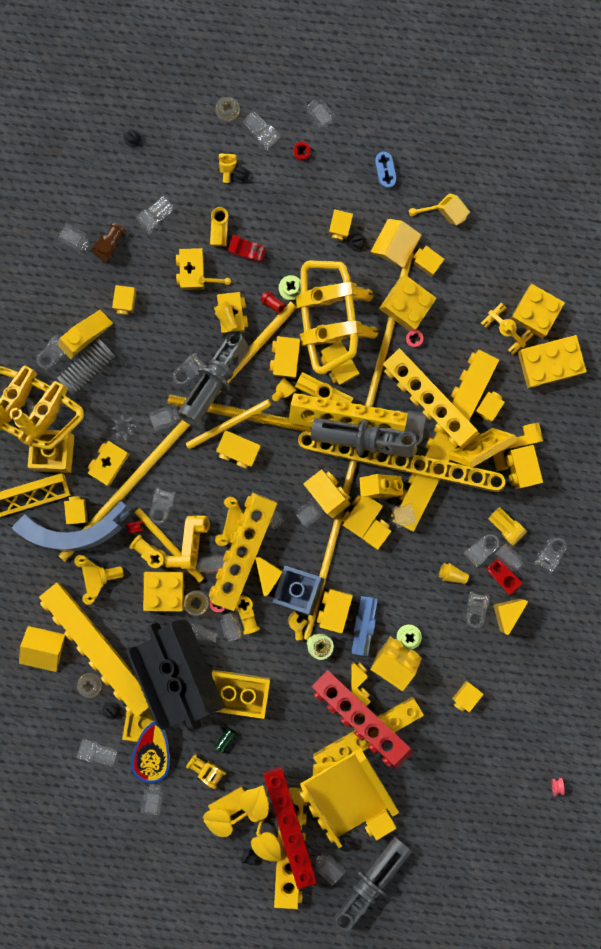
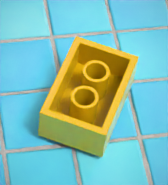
(552, 361)
(242, 693)

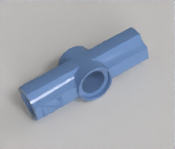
(364, 626)

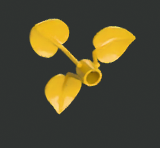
(256, 807)

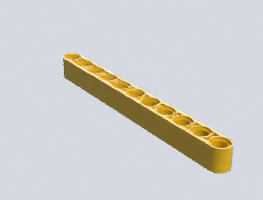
(409, 467)

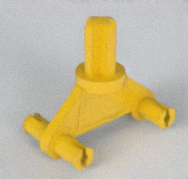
(507, 328)
(231, 522)
(95, 577)

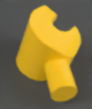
(227, 165)
(283, 390)
(296, 626)

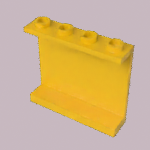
(346, 795)

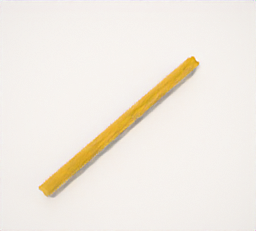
(234, 412)

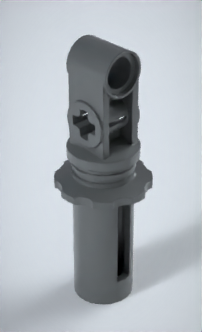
(214, 378)
(364, 437)
(367, 890)

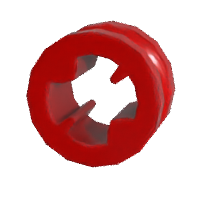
(307, 151)
(134, 527)

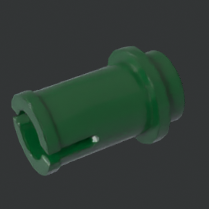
(225, 740)

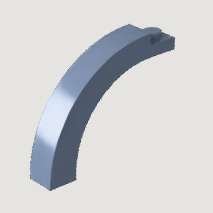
(76, 540)

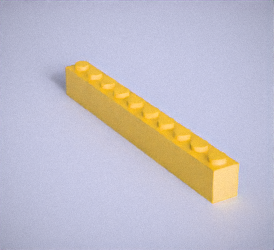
(465, 400)

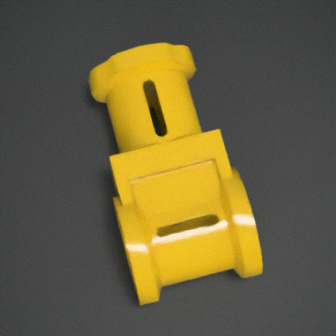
(148, 552)
(247, 616)
(206, 771)

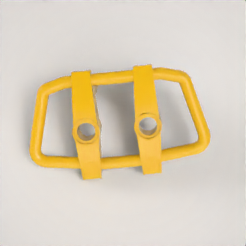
(332, 332)
(35, 426)

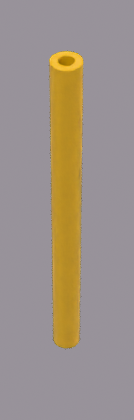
(228, 424)
(165, 541)

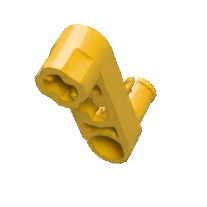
(532, 435)
(193, 527)

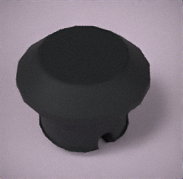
(132, 138)
(240, 174)
(357, 242)
(110, 710)
(346, 842)
(248, 857)

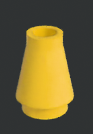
(225, 314)
(453, 574)

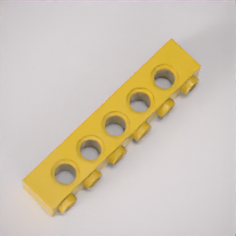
(400, 361)
(307, 408)
(230, 598)
(395, 719)
(291, 898)

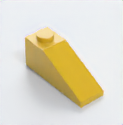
(84, 333)

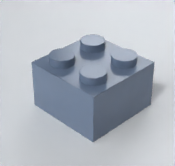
(298, 590)

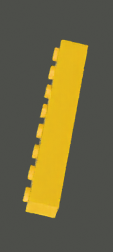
(95, 647)

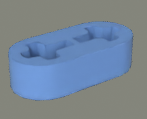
(381, 171)

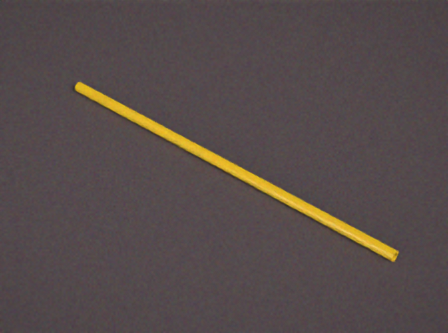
(180, 428)

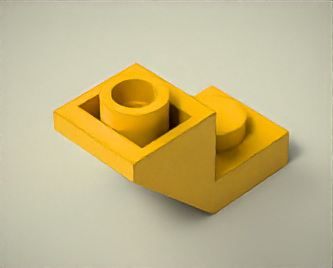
(358, 676)

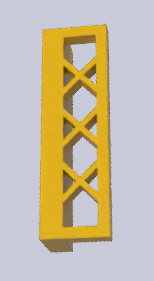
(34, 486)

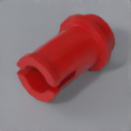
(269, 300)

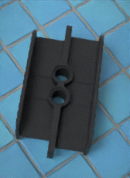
(197, 692)

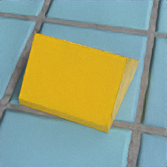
(396, 242)
(268, 574)
(508, 614)
(41, 648)

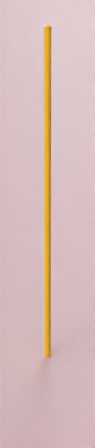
(353, 464)

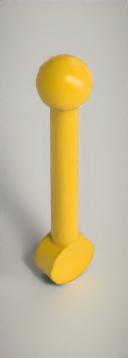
(412, 212)
(200, 279)

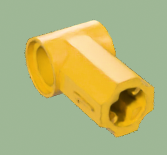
(219, 229)
(510, 529)

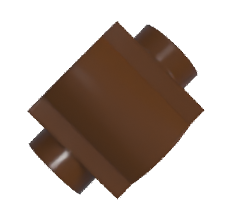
(107, 243)

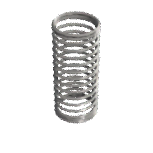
(90, 367)

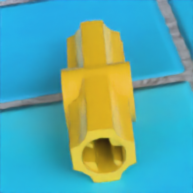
(312, 386)

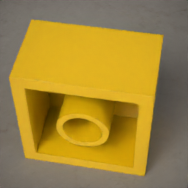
(407, 303)
(537, 311)
(53, 460)
(523, 467)
(326, 492)
(163, 591)
(335, 610)
(396, 663)

